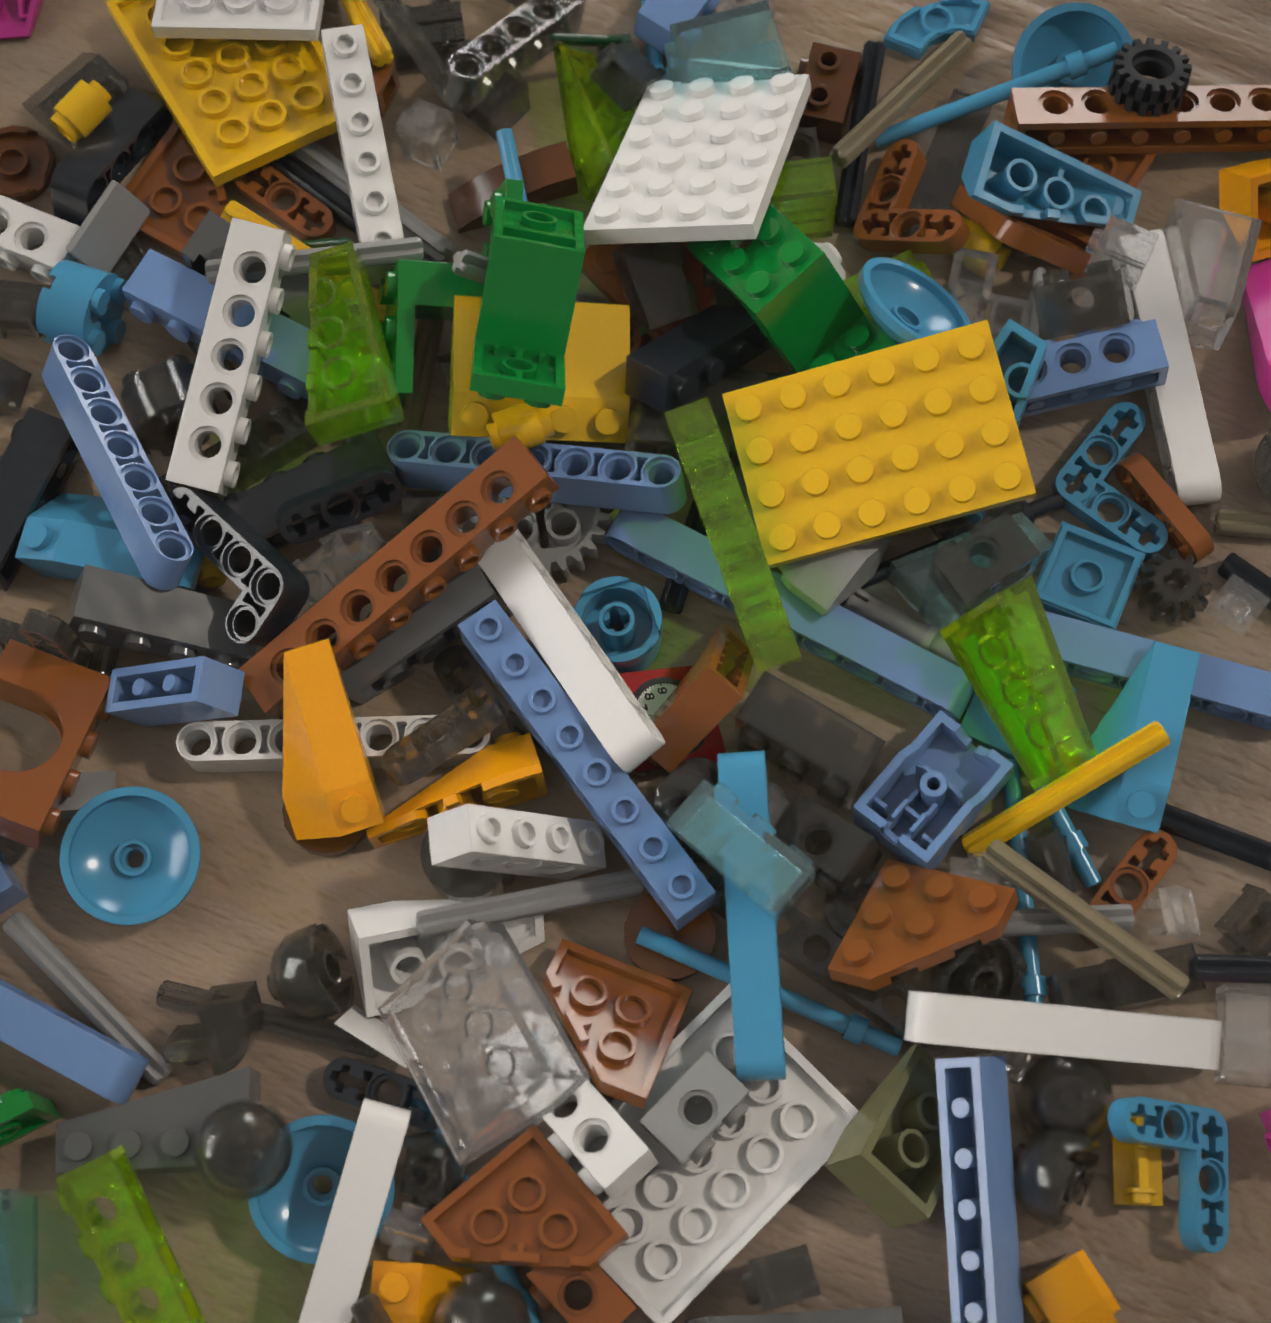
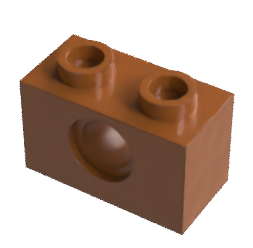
(608, 1300)

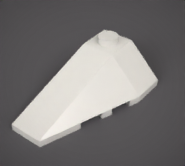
(390, 948)

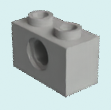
(702, 1081)

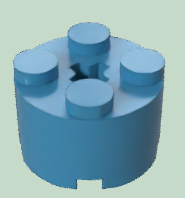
(82, 304)
(635, 610)

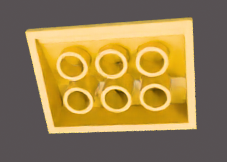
(594, 376)

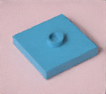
(1088, 576)

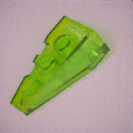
(591, 118)

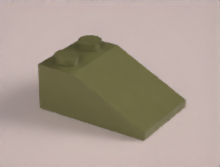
(893, 1144)

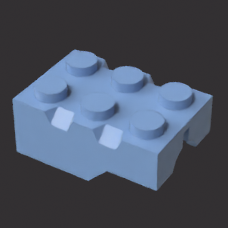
(931, 793)

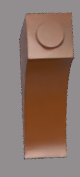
(702, 697)

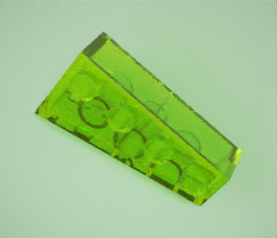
(349, 362)
(1022, 681)

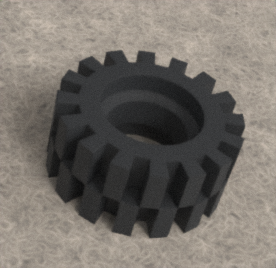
(1151, 60)

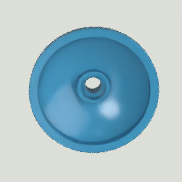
(1064, 31)
(907, 301)
(105, 836)
(294, 1211)

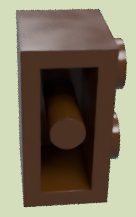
(833, 81)

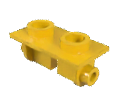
(1136, 1173)

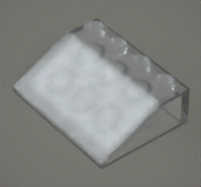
(481, 1040)

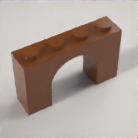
(74, 704)

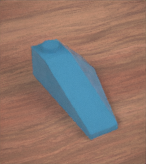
(1041, 182)
(80, 532)
(1154, 692)

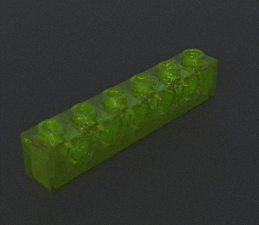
(732, 536)
(134, 1223)

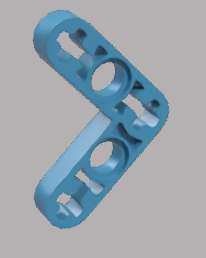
(1096, 491)
(1190, 1143)

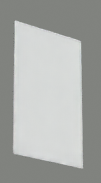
(371, 1032)

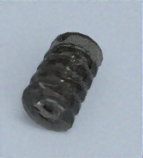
(681, 783)

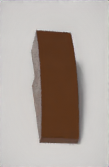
(546, 177)

